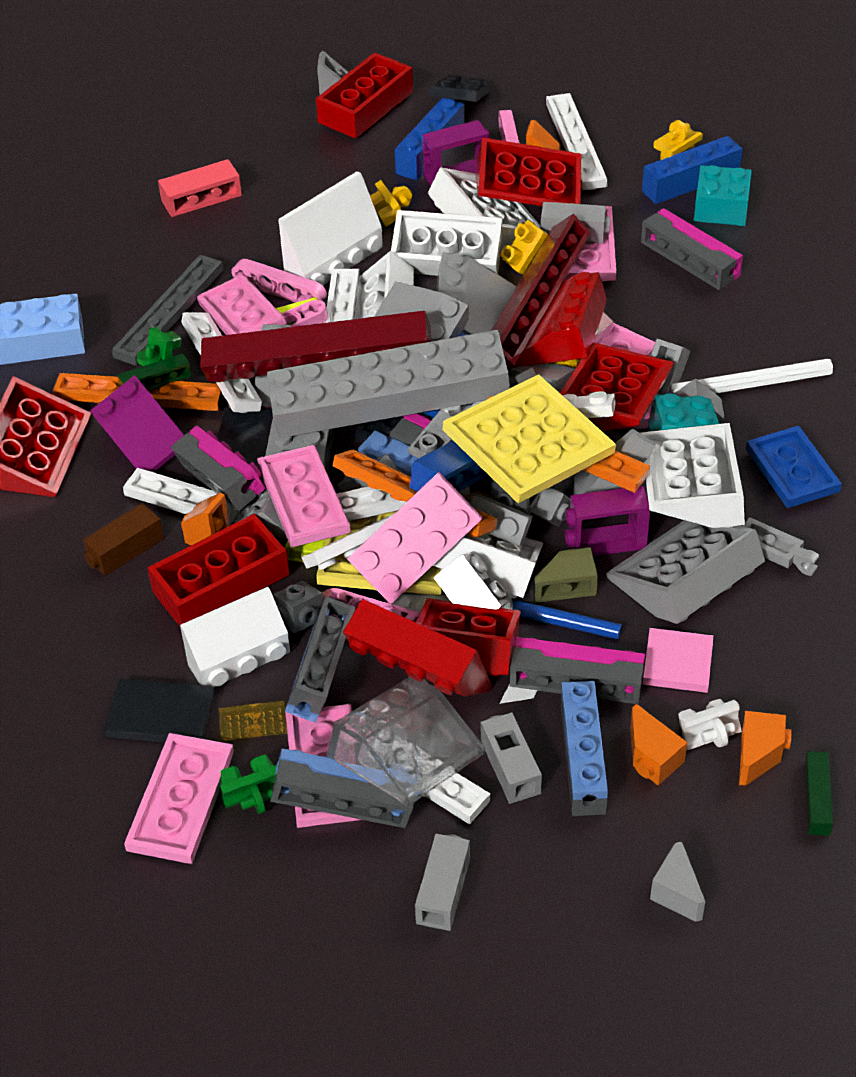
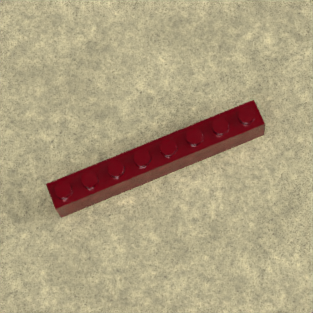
(539, 286)
(274, 349)

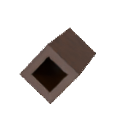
(123, 539)

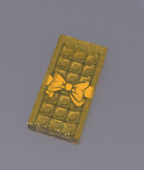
(252, 720)

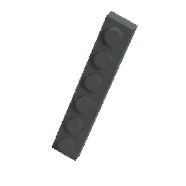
(168, 307)

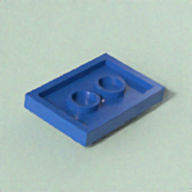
(793, 466)

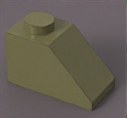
(567, 576)

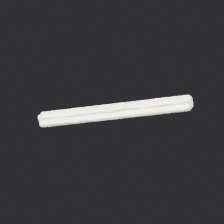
(763, 376)

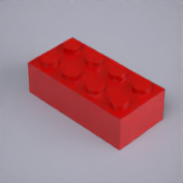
(364, 95)
(219, 570)

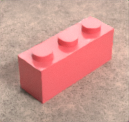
(200, 188)

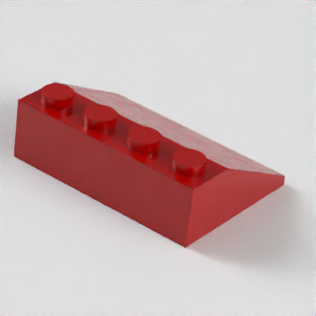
(527, 173)
(568, 323)
(627, 374)
(37, 438)
(417, 650)

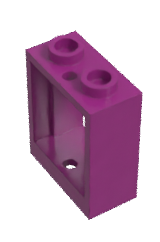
(450, 138)
(609, 538)

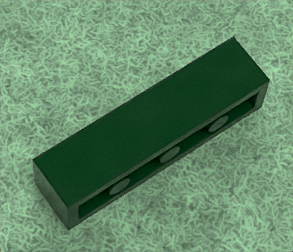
(159, 373)
(818, 793)

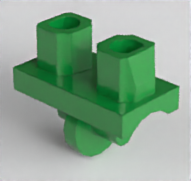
(158, 347)
(250, 789)

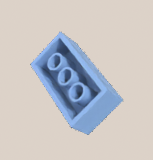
(41, 329)

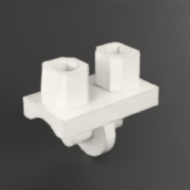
(711, 724)

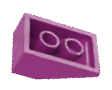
(138, 425)

